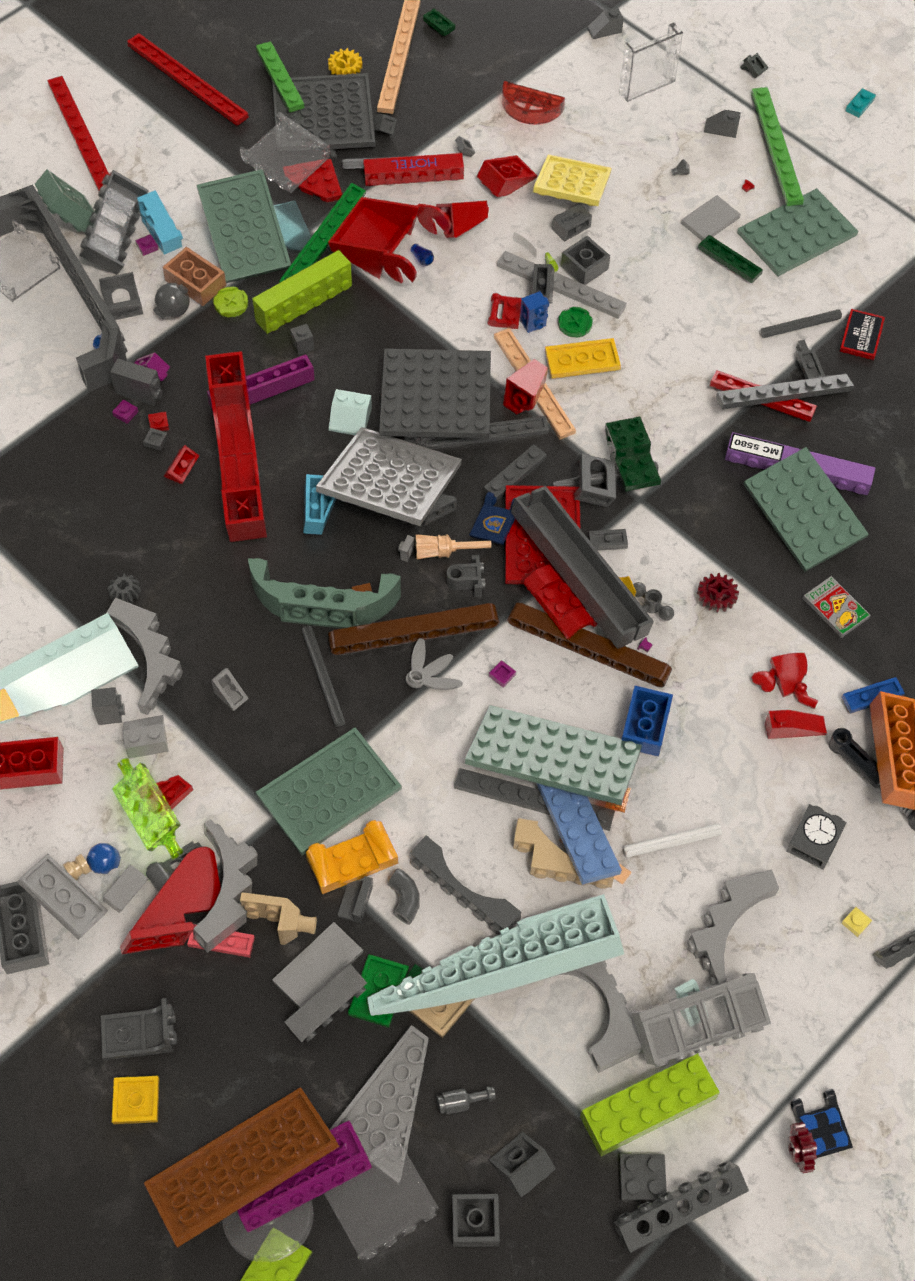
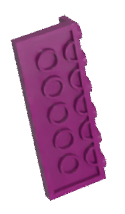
(319, 1177)

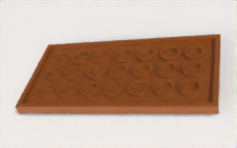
(240, 1166)

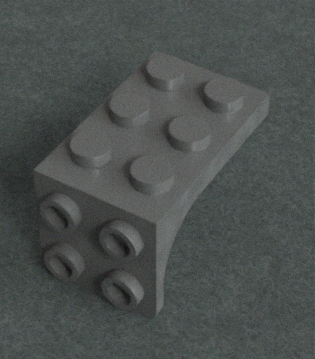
(138, 1032)

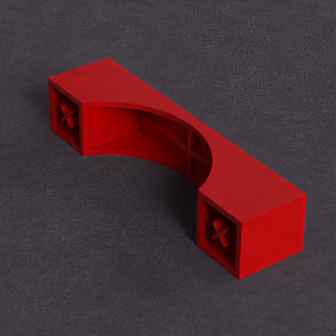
(236, 447)

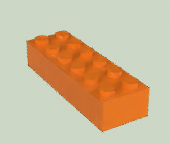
(895, 747)

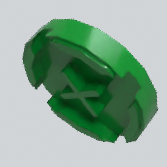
(575, 322)

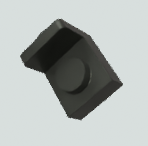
(755, 65)

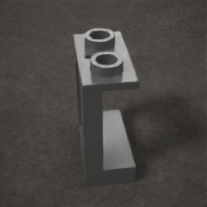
(125, 308)
(593, 494)

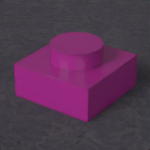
(146, 245)
(125, 411)
(502, 673)

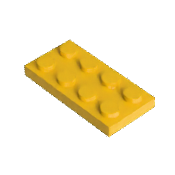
(582, 358)

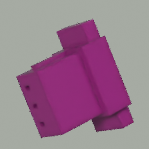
(645, 645)

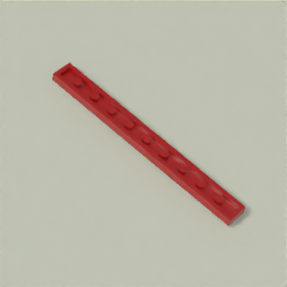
(188, 79)
(78, 130)

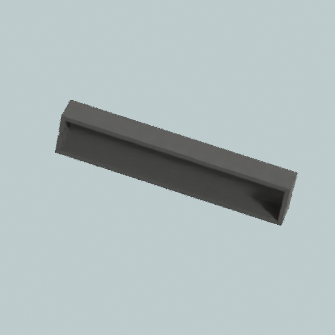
(582, 567)

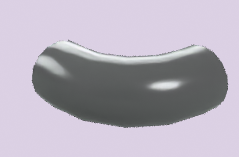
(408, 896)

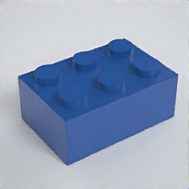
(647, 719)

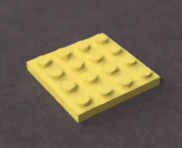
(572, 180)

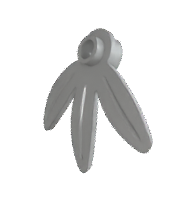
(424, 676)

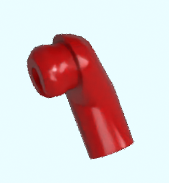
(802, 696)

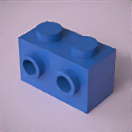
(534, 311)

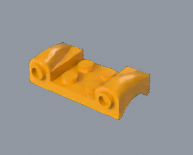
(352, 858)

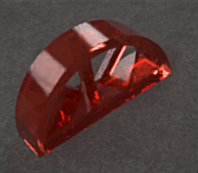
(551, 104)

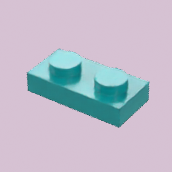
(860, 102)

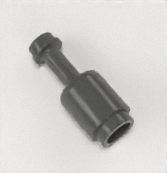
(460, 1100)

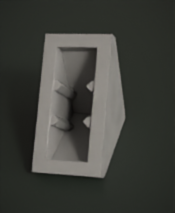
(228, 689)

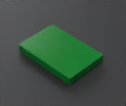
(378, 974)

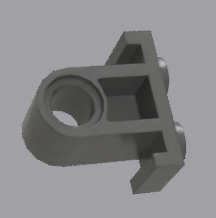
(468, 575)

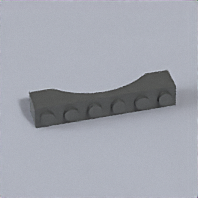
(496, 912)

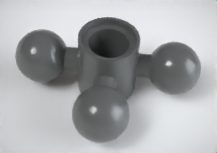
(665, 612)

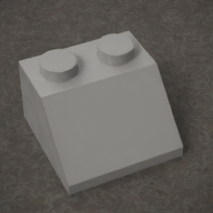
(145, 736)

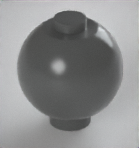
(171, 300)

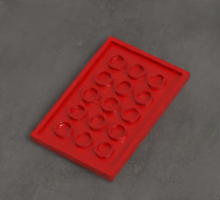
(521, 552)

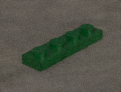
(730, 259)

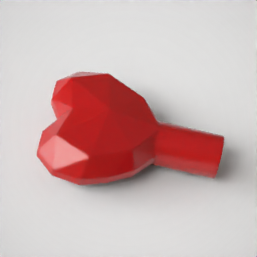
(765, 679)

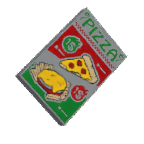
(836, 607)

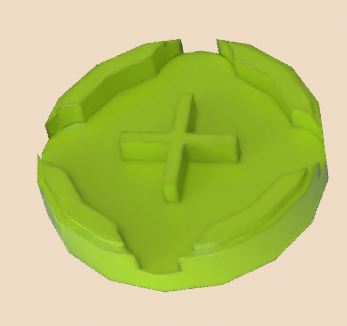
(230, 302)

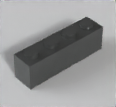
(326, 1002)

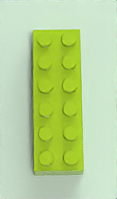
(302, 292)
(649, 1104)

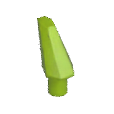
(549, 260)

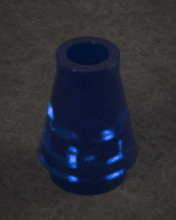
(422, 254)

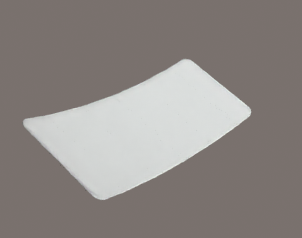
(524, 242)

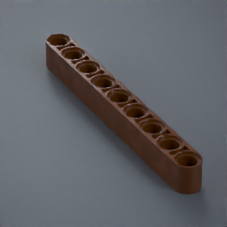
(412, 628)
(591, 646)

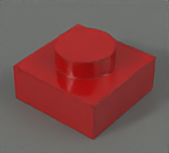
(159, 421)

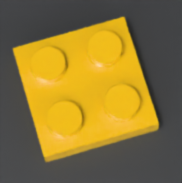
(135, 1100)

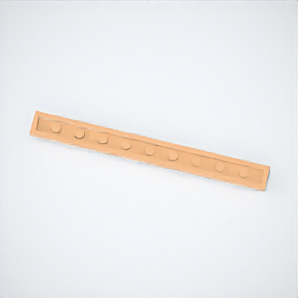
(398, 56)

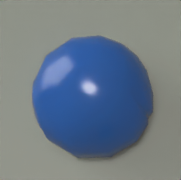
(103, 858)

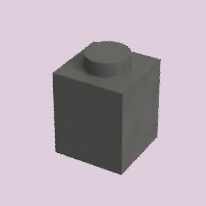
(302, 339)

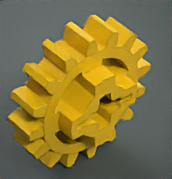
(345, 62)

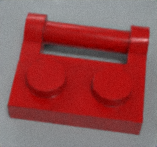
(511, 311)

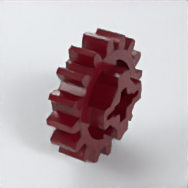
(718, 592)
(802, 1147)

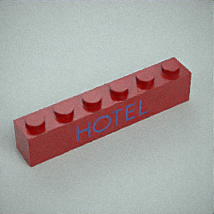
(413, 169)

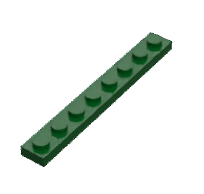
(320, 239)

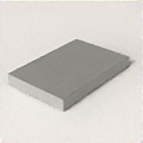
(710, 218)

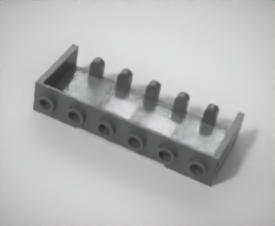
(112, 222)

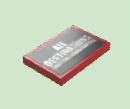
(862, 334)

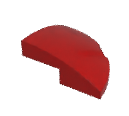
(789, 671)

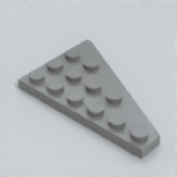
(390, 1095)

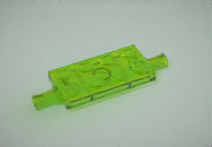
(147, 808)

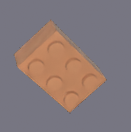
(196, 274)

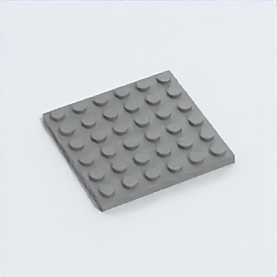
(389, 476)

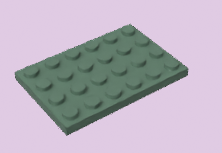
(243, 225)
(797, 232)
(805, 509)
(328, 790)

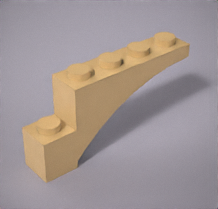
(548, 858)

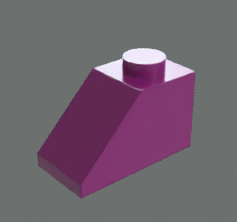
(154, 362)

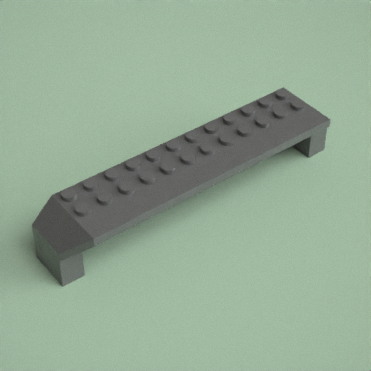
(29, 210)

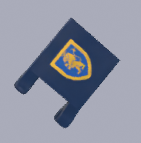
(493, 522)

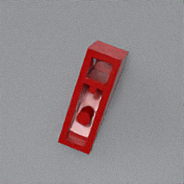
(794, 724)

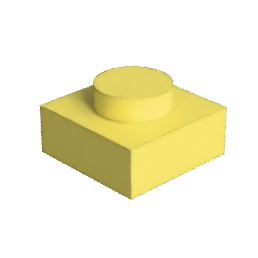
(856, 921)

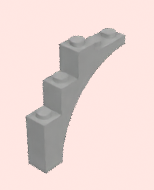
(156, 647)
(740, 896)
(227, 913)

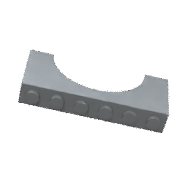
(621, 1037)

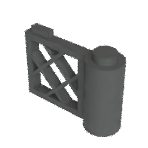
(160, 872)

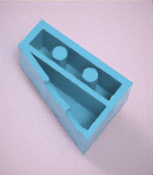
(159, 222)
(316, 506)

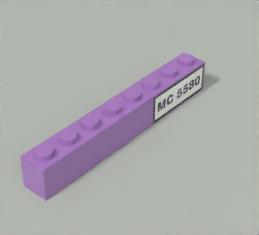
(764, 454)

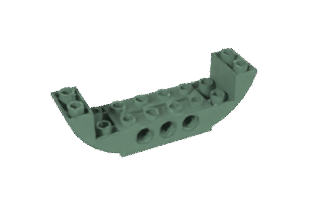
(323, 604)

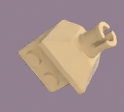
(280, 910)

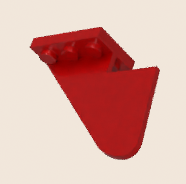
(188, 890)

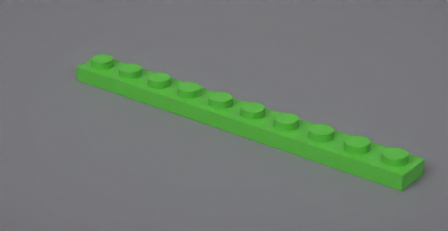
(777, 146)

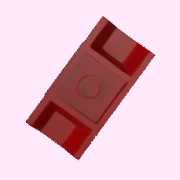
(558, 601)

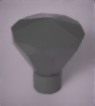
(682, 168)

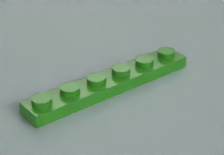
(280, 77)

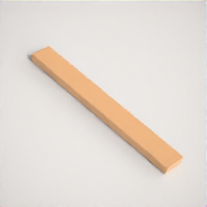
(546, 402)

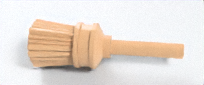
(443, 546)

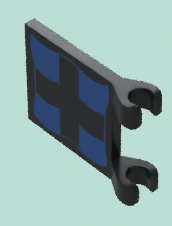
(825, 1125)

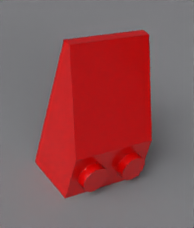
(505, 175)

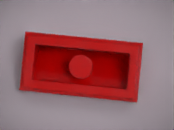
(181, 465)

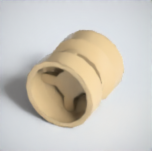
(77, 867)

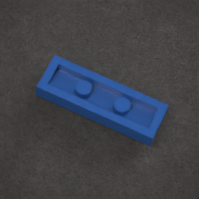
(861, 698)

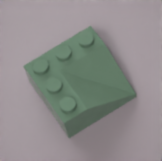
(64, 200)

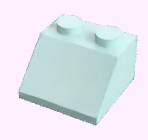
(349, 412)

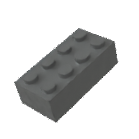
(21, 930)

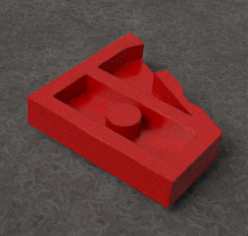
(175, 790)

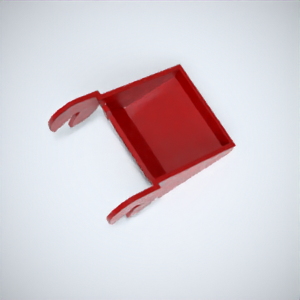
(376, 230)

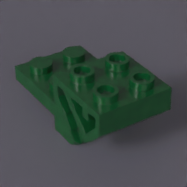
(632, 453)

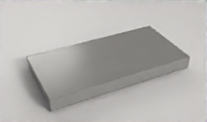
(62, 896)
(317, 965)

